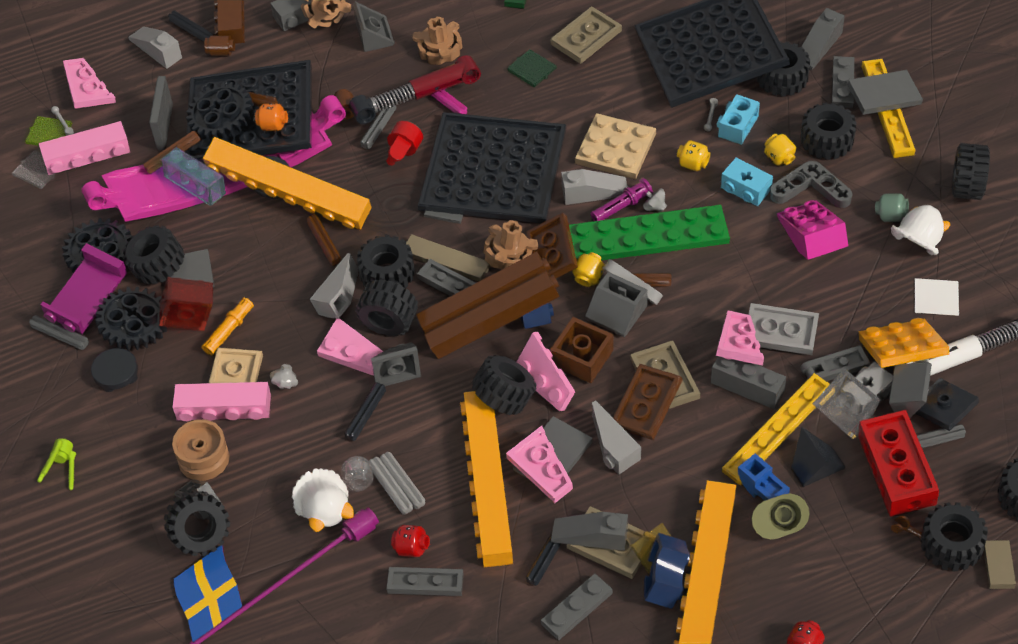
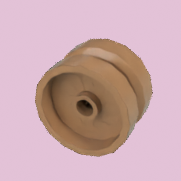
(201, 449)

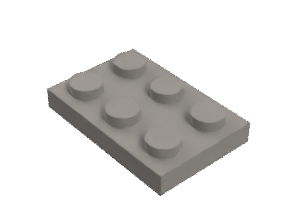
(784, 328)

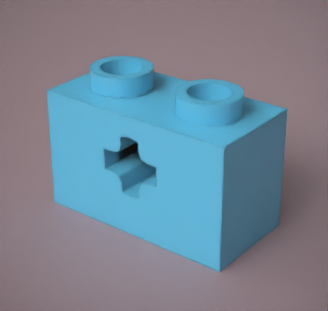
(746, 181)

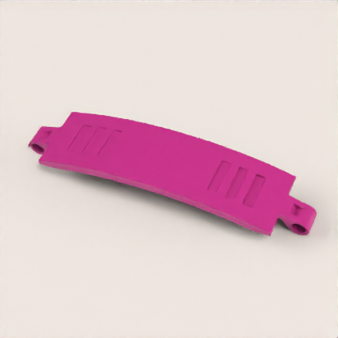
(149, 195)

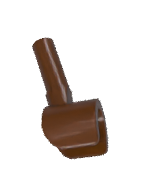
(904, 524)

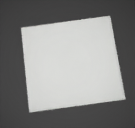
(936, 297)

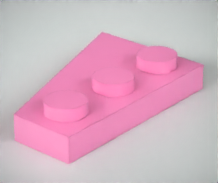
(540, 465)

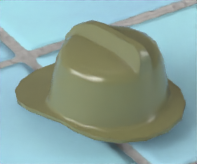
(780, 516)

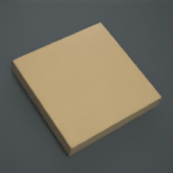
(236, 366)

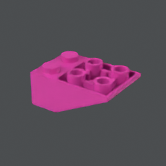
(814, 229)

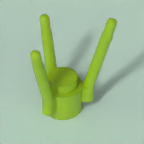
(60, 453)

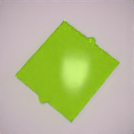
(45, 130)

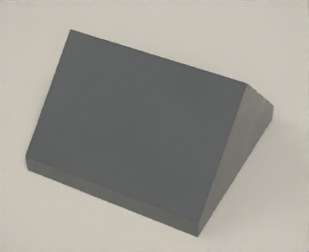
(372, 28)
(910, 387)

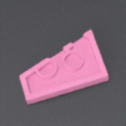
(84, 85)
(739, 339)
(348, 348)
(549, 379)

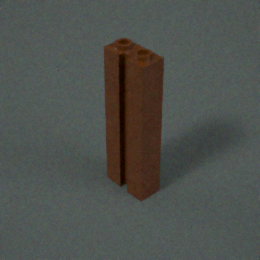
(488, 305)

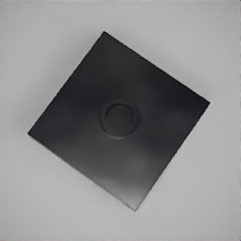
(947, 404)

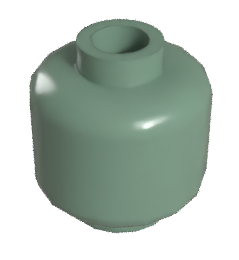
(892, 207)

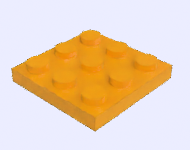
(903, 342)

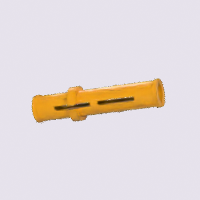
(233, 319)

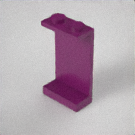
(85, 290)

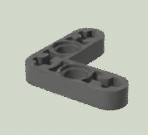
(810, 179)

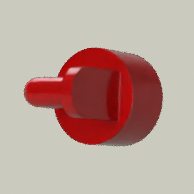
(403, 140)

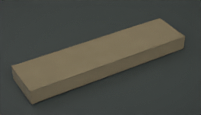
(455, 260)

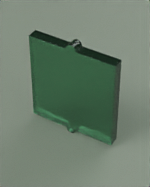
(532, 68)

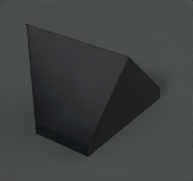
(814, 459)

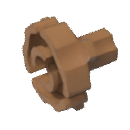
(333, 12)
(439, 39)
(508, 244)

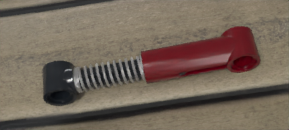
(462, 71)

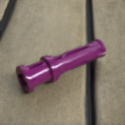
(629, 196)

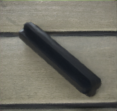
(189, 26)
(365, 411)
(542, 561)

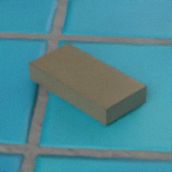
(999, 564)

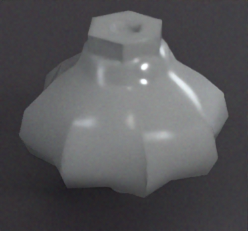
(655, 201)
(284, 377)

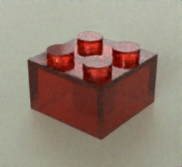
(186, 304)

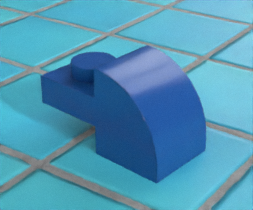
(759, 479)

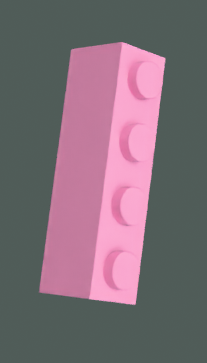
(84, 148)
(222, 401)

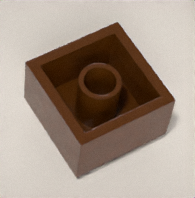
(582, 349)

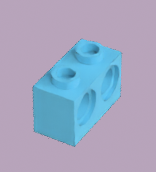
(738, 119)

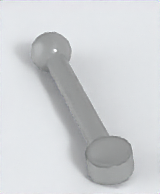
(713, 102)
(68, 130)

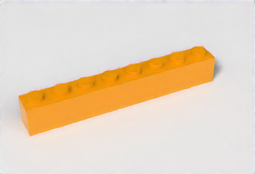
(287, 183)
(487, 483)
(706, 564)

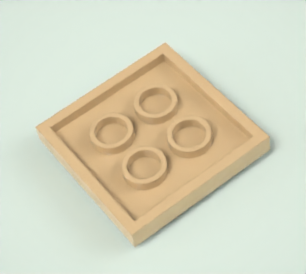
(615, 146)

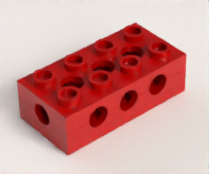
(898, 463)

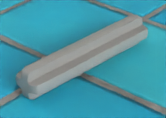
(403, 480)
(391, 486)

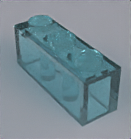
(193, 176)

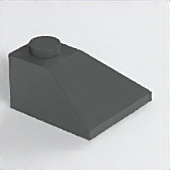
(396, 364)

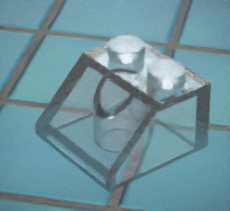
(847, 403)

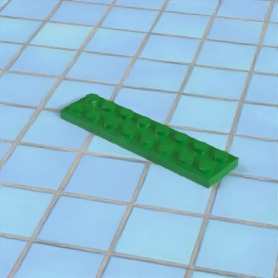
(651, 233)

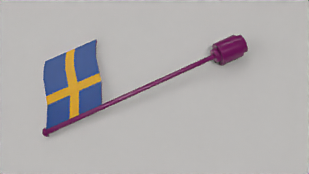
(212, 596)

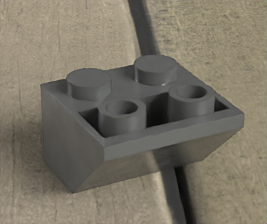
(617, 304)

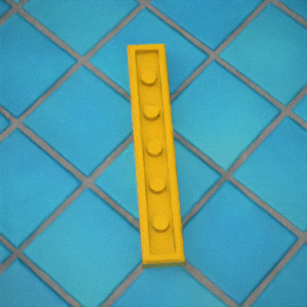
(891, 120)
(778, 426)

